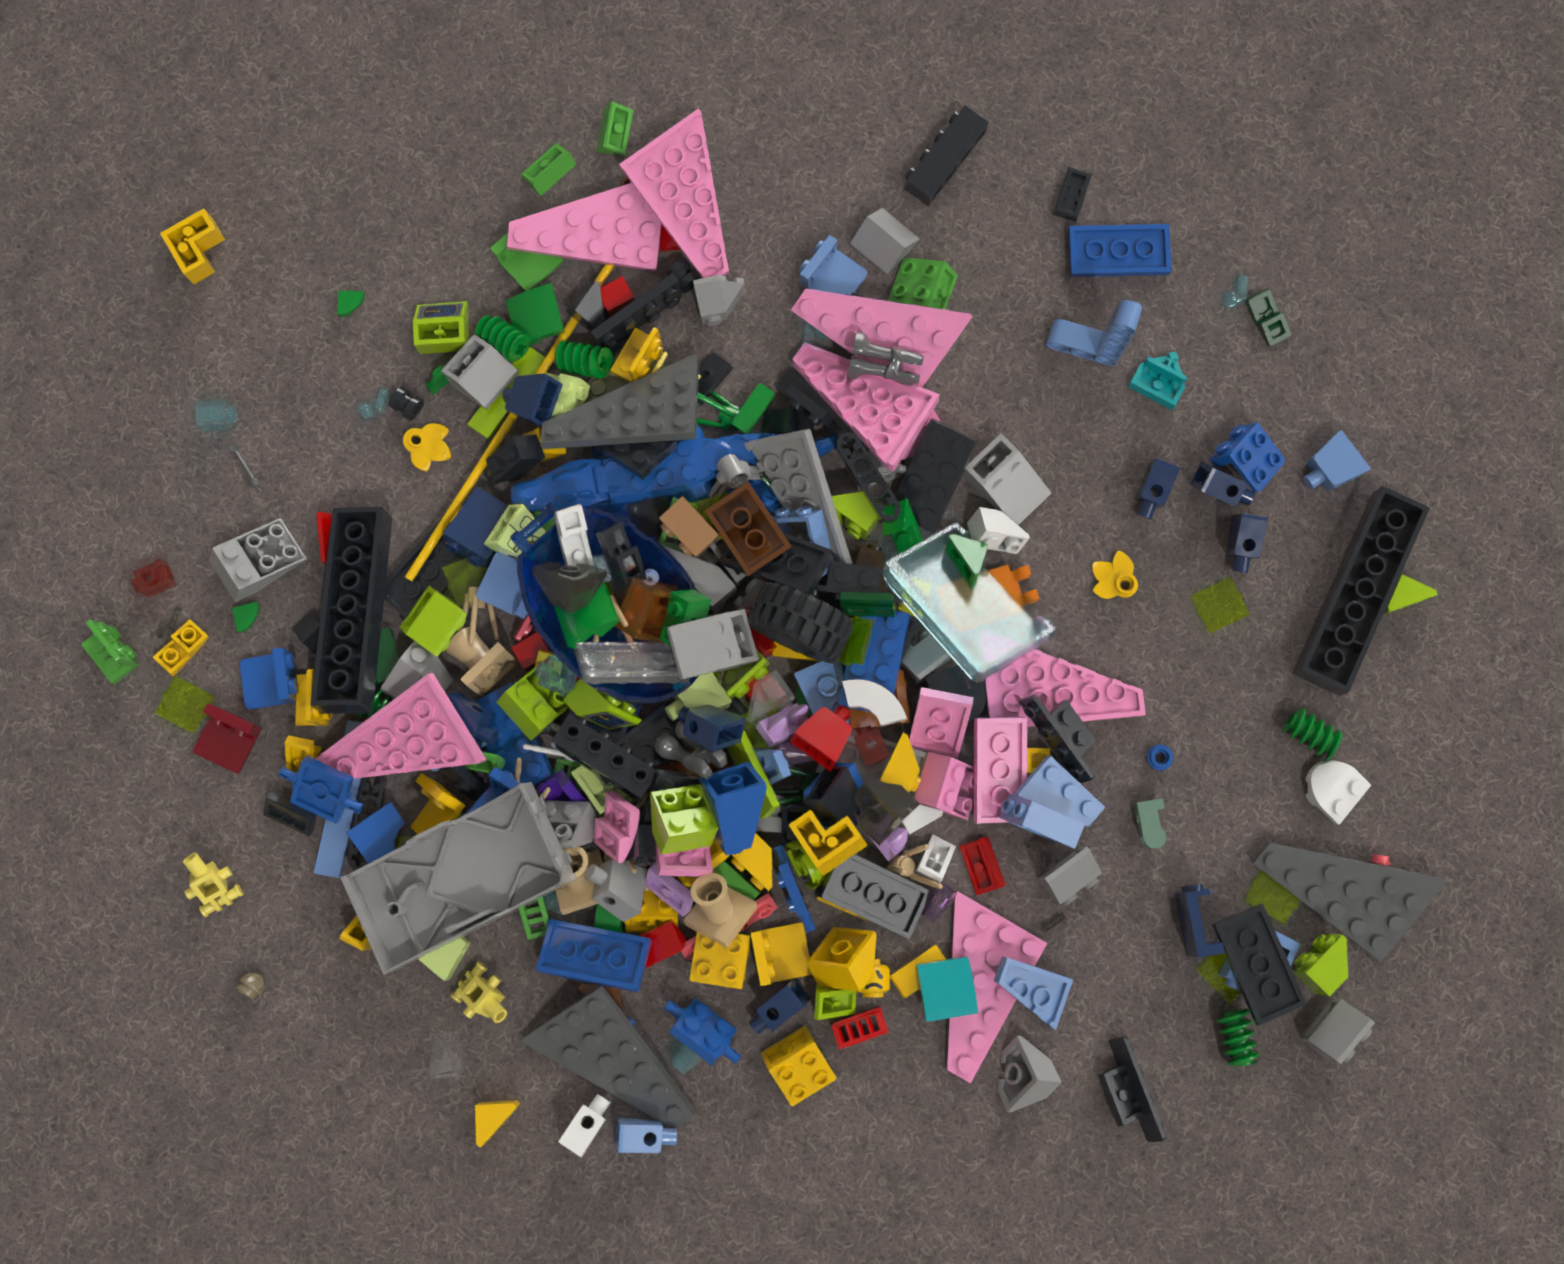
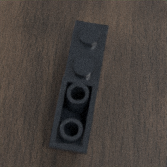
(621, 558)

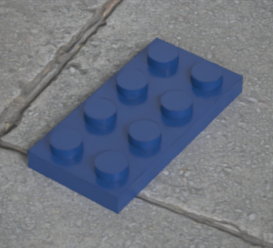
(1119, 250)
(882, 655)
(510, 743)
(594, 955)

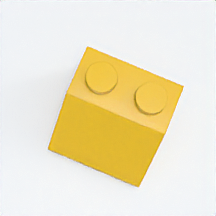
(844, 959)

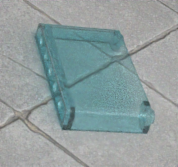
(976, 625)

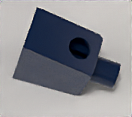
(533, 397)
(1160, 476)
(1215, 483)
(1252, 531)
(475, 718)
(712, 726)
(786, 1000)

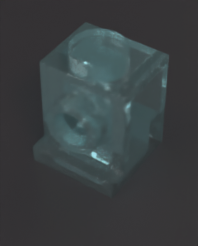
(555, 676)

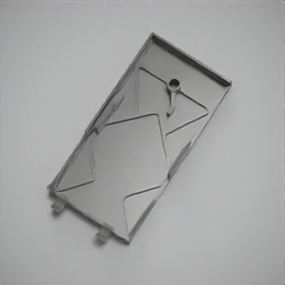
(458, 878)

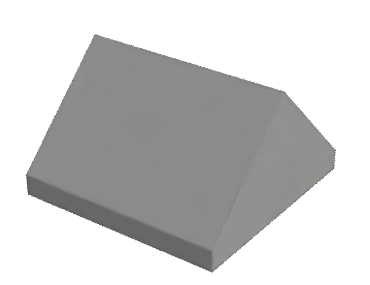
(883, 240)

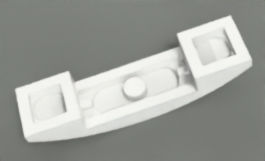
(572, 536)

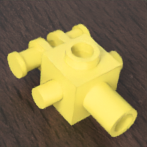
(208, 884)
(480, 994)

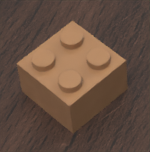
(689, 527)

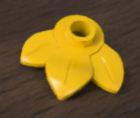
(431, 445)
(1112, 574)

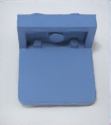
(831, 270)
(501, 586)

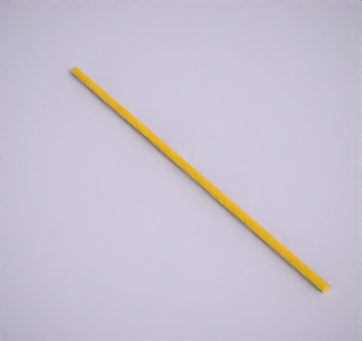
(493, 446)

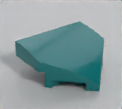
(1160, 380)

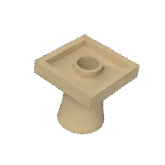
(485, 665)
(579, 892)
(718, 909)

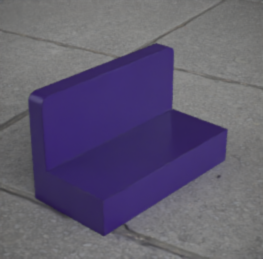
(562, 788)

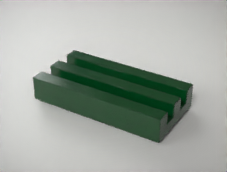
(868, 604)

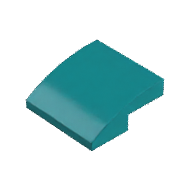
(947, 989)

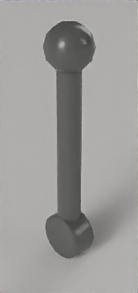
(234, 448)

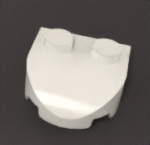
(1335, 788)

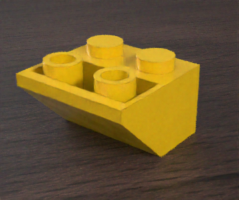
(757, 862)

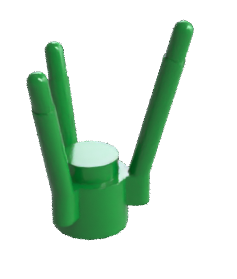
(727, 412)

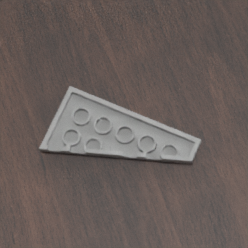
(800, 481)

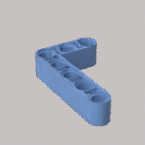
(1095, 344)

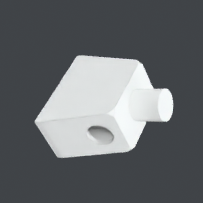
(578, 1138)

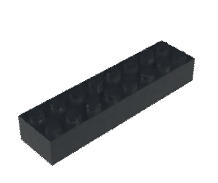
(1361, 591)
(352, 611)

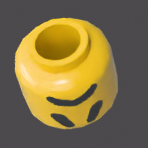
(879, 982)

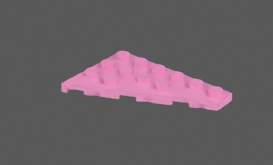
(679, 189)
(601, 228)
(886, 324)
(874, 408)
(1056, 680)
(407, 735)
(984, 940)

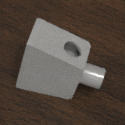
(618, 888)

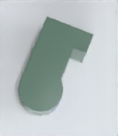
(1148, 823)

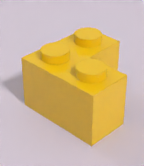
(190, 240)
(829, 846)

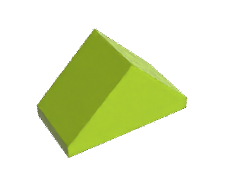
(1408, 593)
(833, 1002)

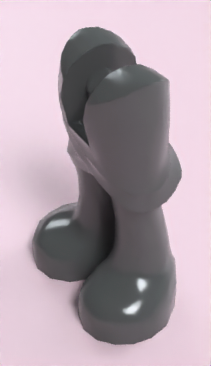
(892, 371)
(669, 748)

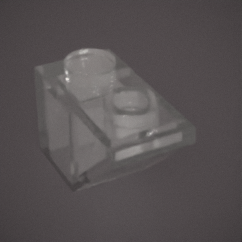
(767, 695)

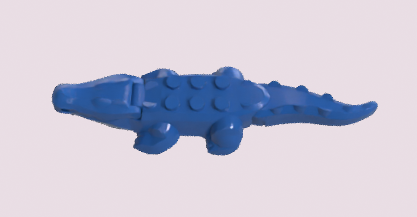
(609, 487)

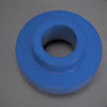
(1165, 751)

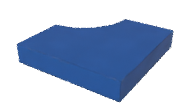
(377, 833)

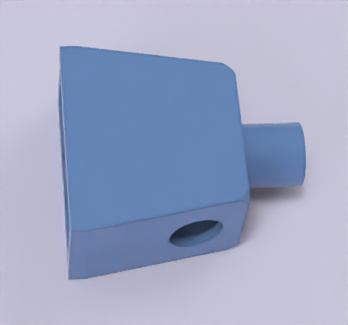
(1335, 464)
(631, 1133)

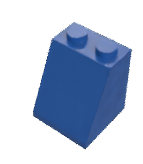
(736, 803)

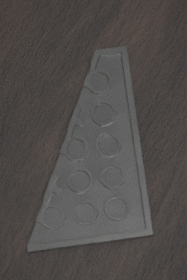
(643, 411)
(1358, 897)
(606, 1049)

